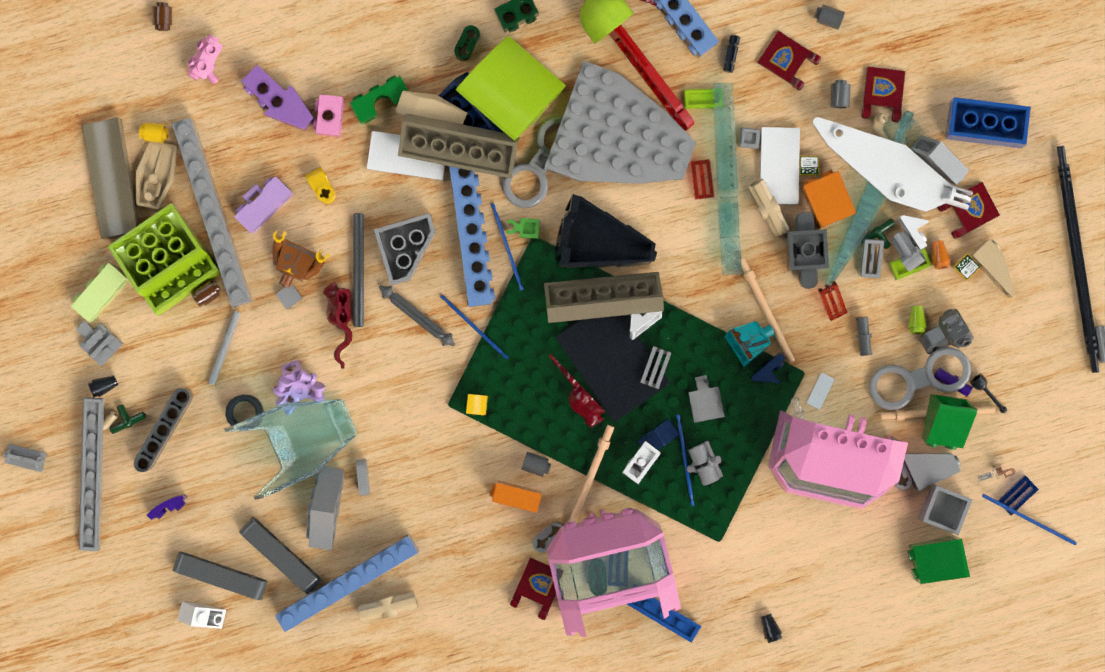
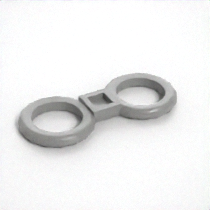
(536, 166)
(920, 378)

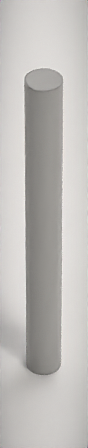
(224, 347)

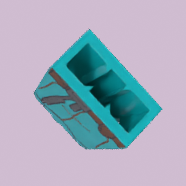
(749, 341)

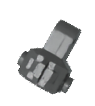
(951, 331)

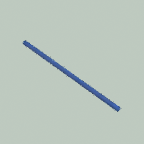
(1029, 519)

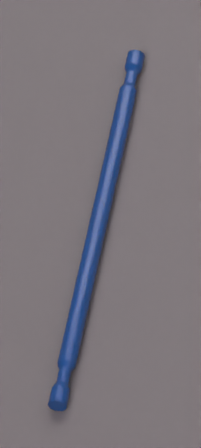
(507, 246)
(473, 326)
(685, 460)

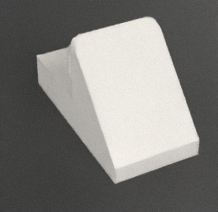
(910, 226)
(640, 324)
(641, 462)

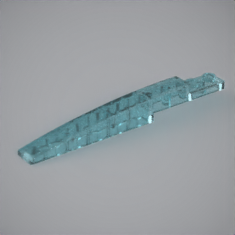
(727, 178)
(866, 210)

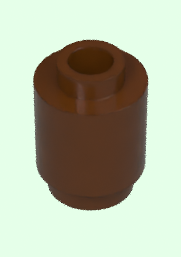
(162, 16)
(206, 293)

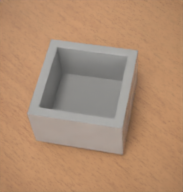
(945, 509)

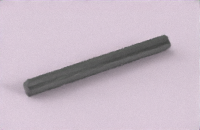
(358, 270)

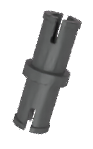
(864, 336)

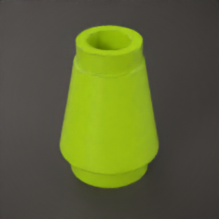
(917, 320)

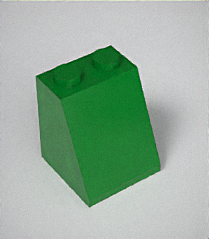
(948, 421)
(938, 560)

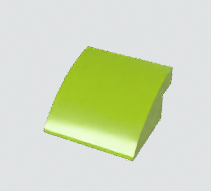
(511, 88)
(164, 259)

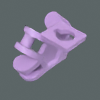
(297, 385)

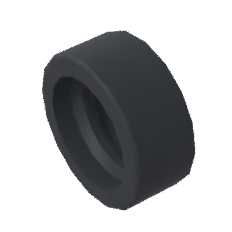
(233, 402)

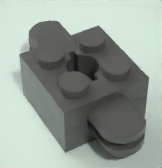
(807, 250)

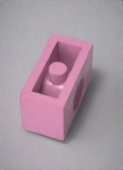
(334, 126)

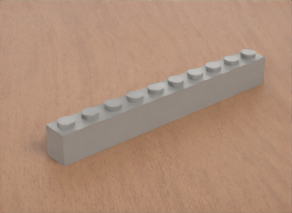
(212, 212)

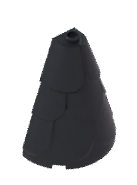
(598, 239)

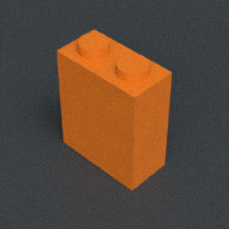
(828, 199)
(516, 496)

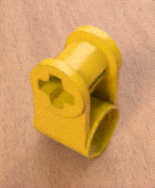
(319, 183)

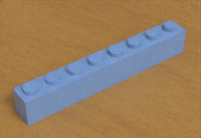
(347, 583)

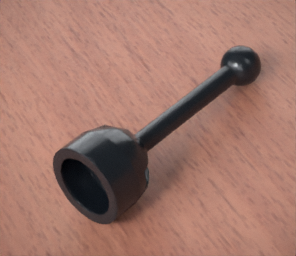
(980, 383)

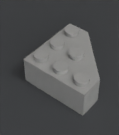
(405, 246)
(324, 508)

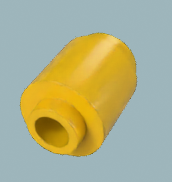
(153, 132)

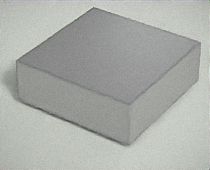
(749, 138)
(289, 296)

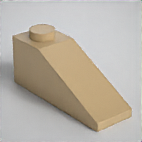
(994, 266)

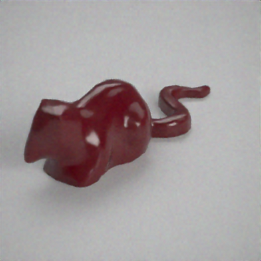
(339, 314)
(581, 400)

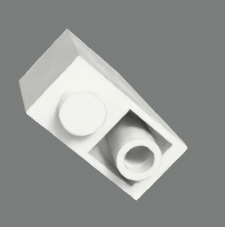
(201, 615)

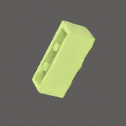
(99, 292)

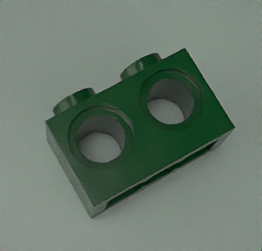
(514, 7)

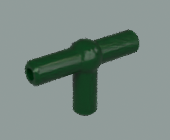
(878, 232)
(127, 421)

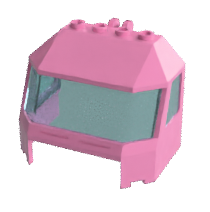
(834, 461)
(610, 565)

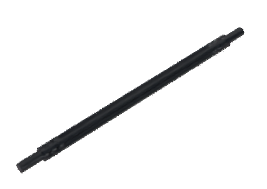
(1078, 259)

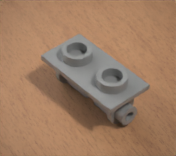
(24, 457)

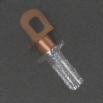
(995, 473)

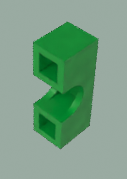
(365, 104)

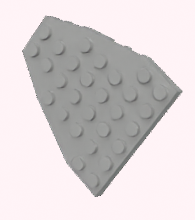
(617, 134)

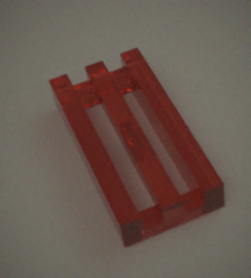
(709, 176)
(827, 290)

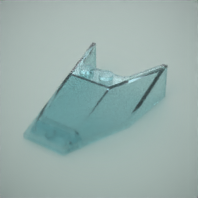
(302, 437)

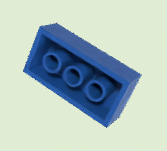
(988, 122)

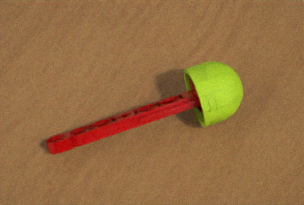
(605, 18)

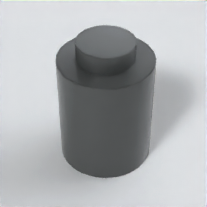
(829, 16)
(840, 94)
(536, 464)

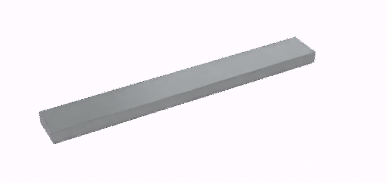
(91, 474)

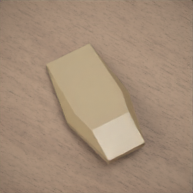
(429, 106)
(155, 174)

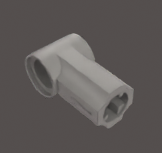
(910, 255)

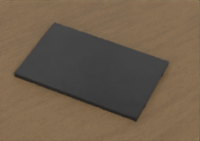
(611, 362)

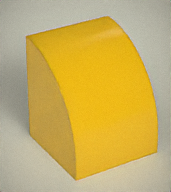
(476, 404)

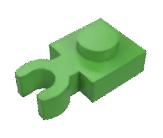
(527, 228)

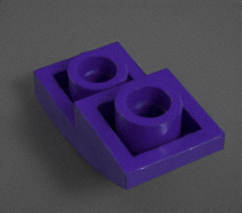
(171, 504)

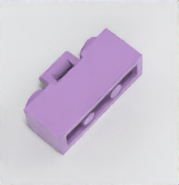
(271, 198)

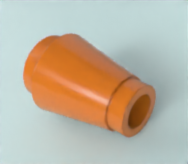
(940, 256)

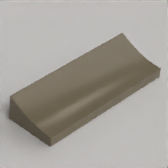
(457, 145)
(111, 177)
(603, 297)

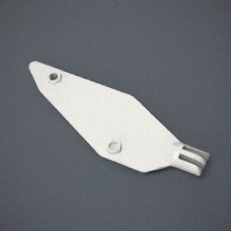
(892, 168)

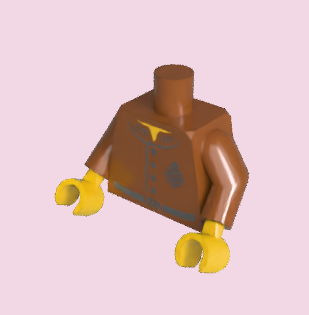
(294, 260)

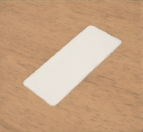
(820, 391)

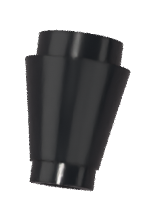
(102, 385)
(771, 629)

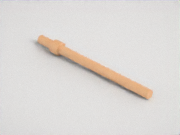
(749, 276)
(900, 414)
(603, 445)

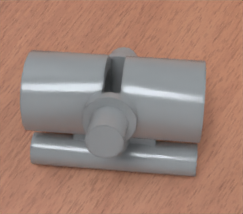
(705, 463)

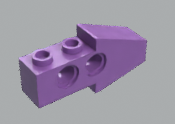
(292, 109)

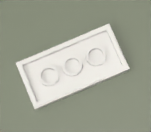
(384, 158)
(781, 163)

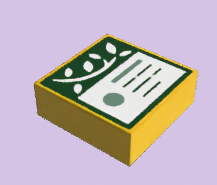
(808, 165)
(966, 266)

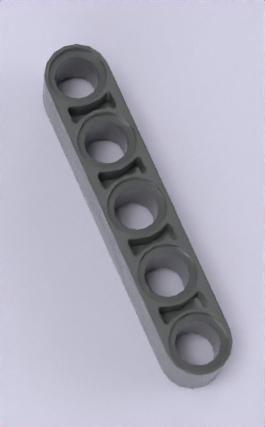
(156, 436)
(280, 555)
(220, 575)

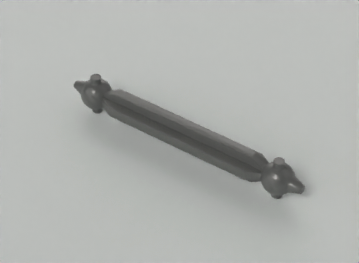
(417, 315)

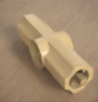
(769, 207)
(387, 606)

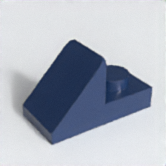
(764, 373)
(660, 435)

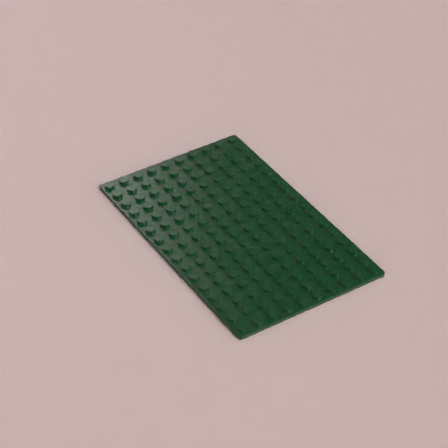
(532, 403)

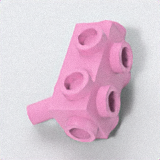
(203, 61)

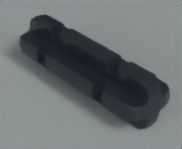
(731, 53)

